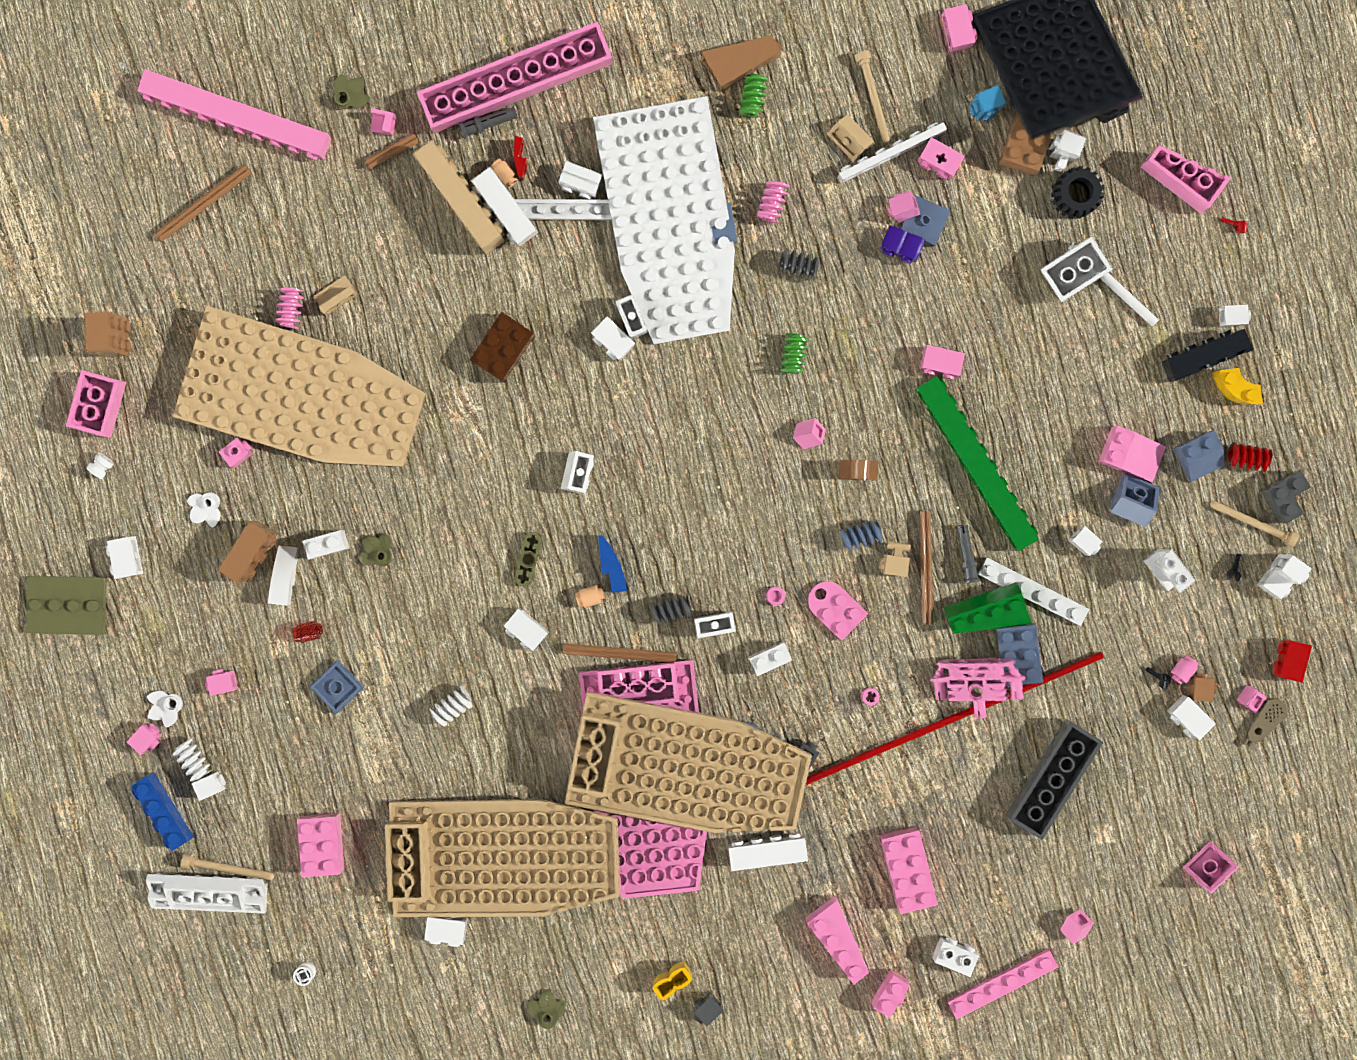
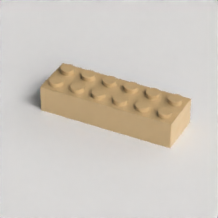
(457, 193)

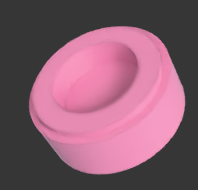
(775, 596)

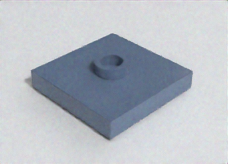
(929, 222)
(336, 687)

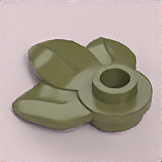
(351, 90)
(374, 548)
(547, 1006)

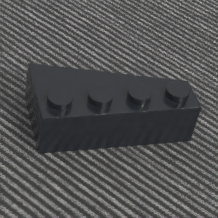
(1206, 355)

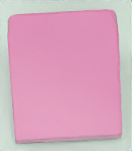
(1251, 699)

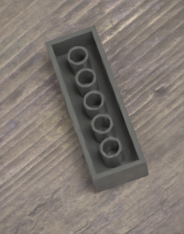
(1054, 779)

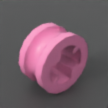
(875, 699)

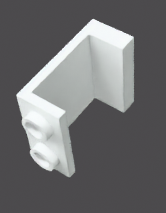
(1169, 570)

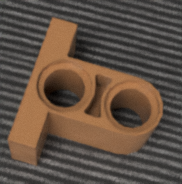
(858, 469)

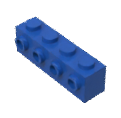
(162, 812)

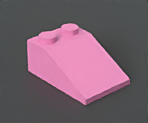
(1132, 453)

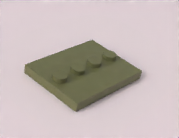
(66, 605)

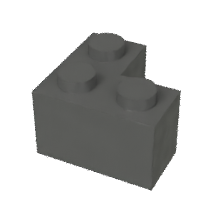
(1282, 493)

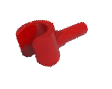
(1241, 226)

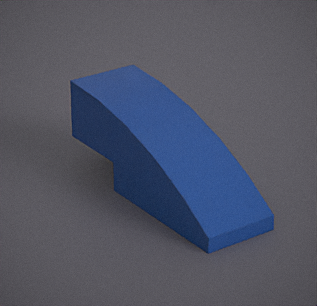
(611, 565)

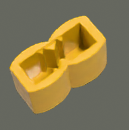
(668, 982)

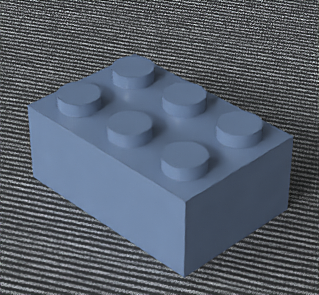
(1022, 646)

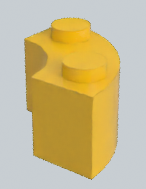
(1236, 388)

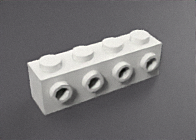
(504, 206)
(767, 852)

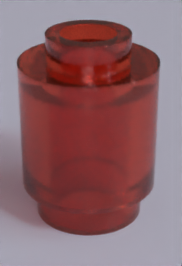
(307, 631)

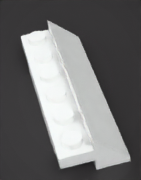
(207, 893)

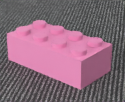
(908, 870)

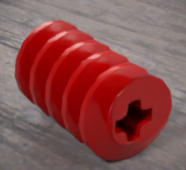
(1249, 456)

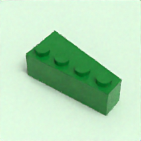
(989, 610)

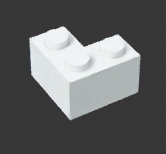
(1282, 575)

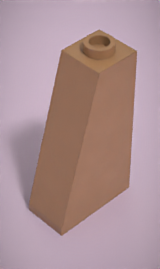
(737, 60)

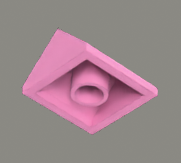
(1210, 867)

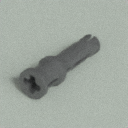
(478, 124)
(968, 564)

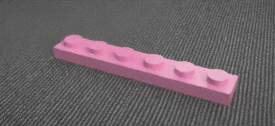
(1002, 983)

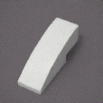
(283, 575)

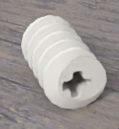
(452, 707)
(191, 760)

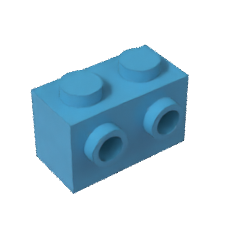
(987, 104)

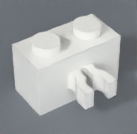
(1066, 149)

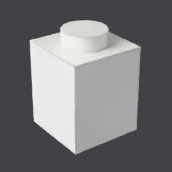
(1234, 315)
(1085, 541)
(209, 785)

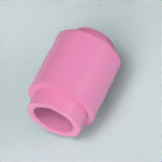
(1184, 670)

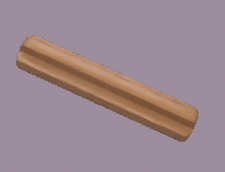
(391, 151)

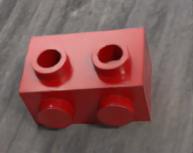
(1292, 660)

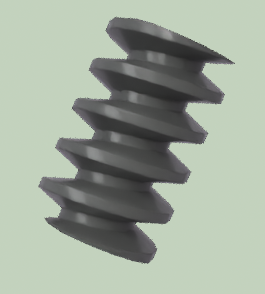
(802, 265)
(671, 609)

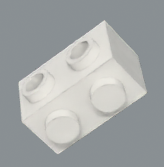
(577, 472)
(955, 956)

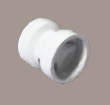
(99, 465)
(308, 972)

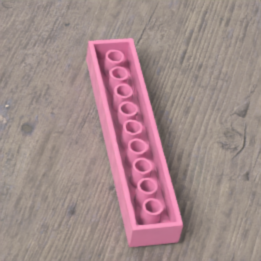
(515, 77)

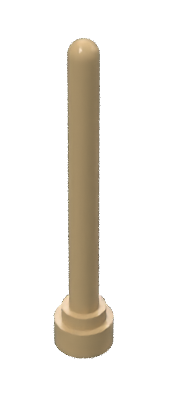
(863, 59)
(1289, 538)
(189, 861)

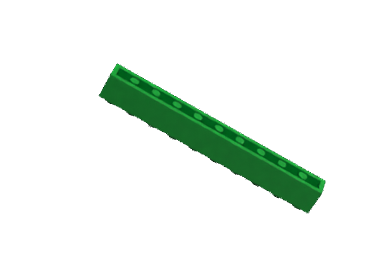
(977, 464)

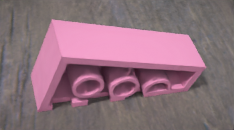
(1185, 178)
(834, 933)

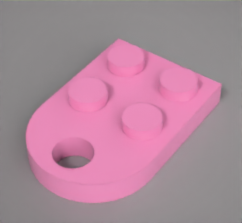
(836, 609)

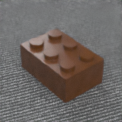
(502, 347)

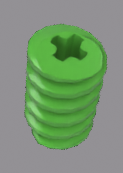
(752, 95)
(794, 353)

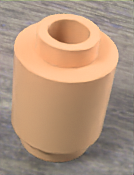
(504, 172)
(590, 596)

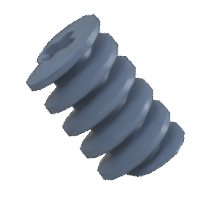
(862, 535)

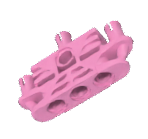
(988, 676)

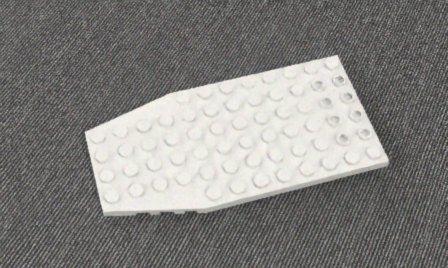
(662, 207)

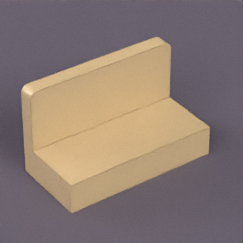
(850, 137)
(335, 295)

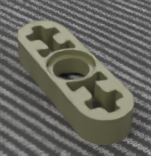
(526, 543)

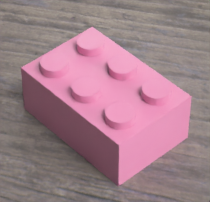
(96, 404)
(320, 845)

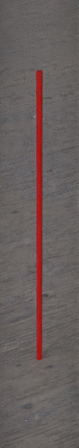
(945, 721)

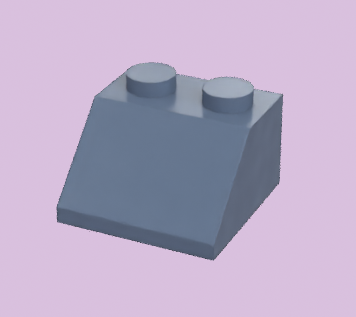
(1200, 455)
(1135, 500)

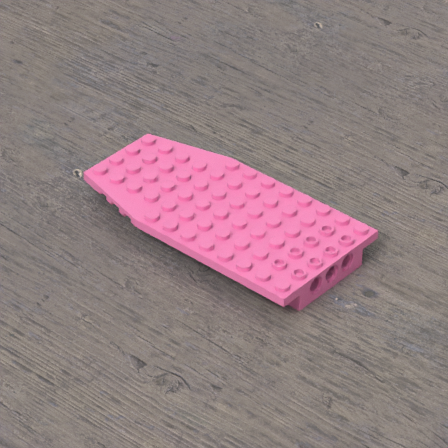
(653, 854)

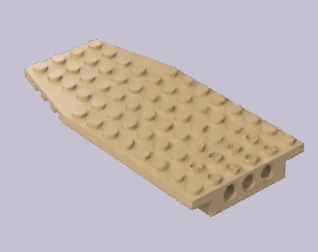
(296, 393)
(684, 768)
(498, 858)

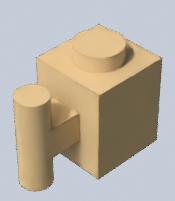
(895, 563)

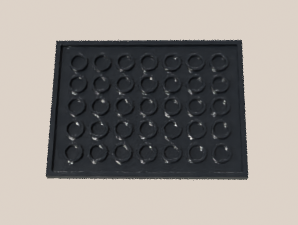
(1056, 62)

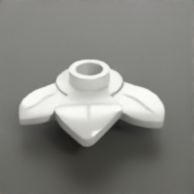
(202, 510)
(162, 707)

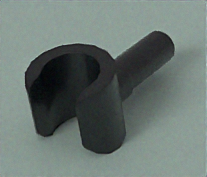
(1235, 569)
(1164, 679)

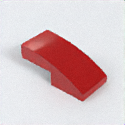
(520, 162)

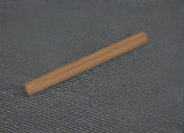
(203, 202)
(926, 567)
(621, 653)

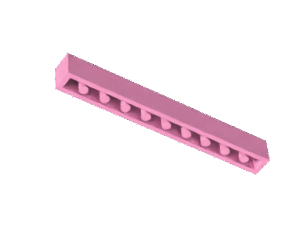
(233, 114)

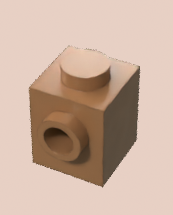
(1202, 687)

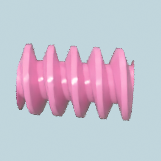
(772, 200)
(288, 307)

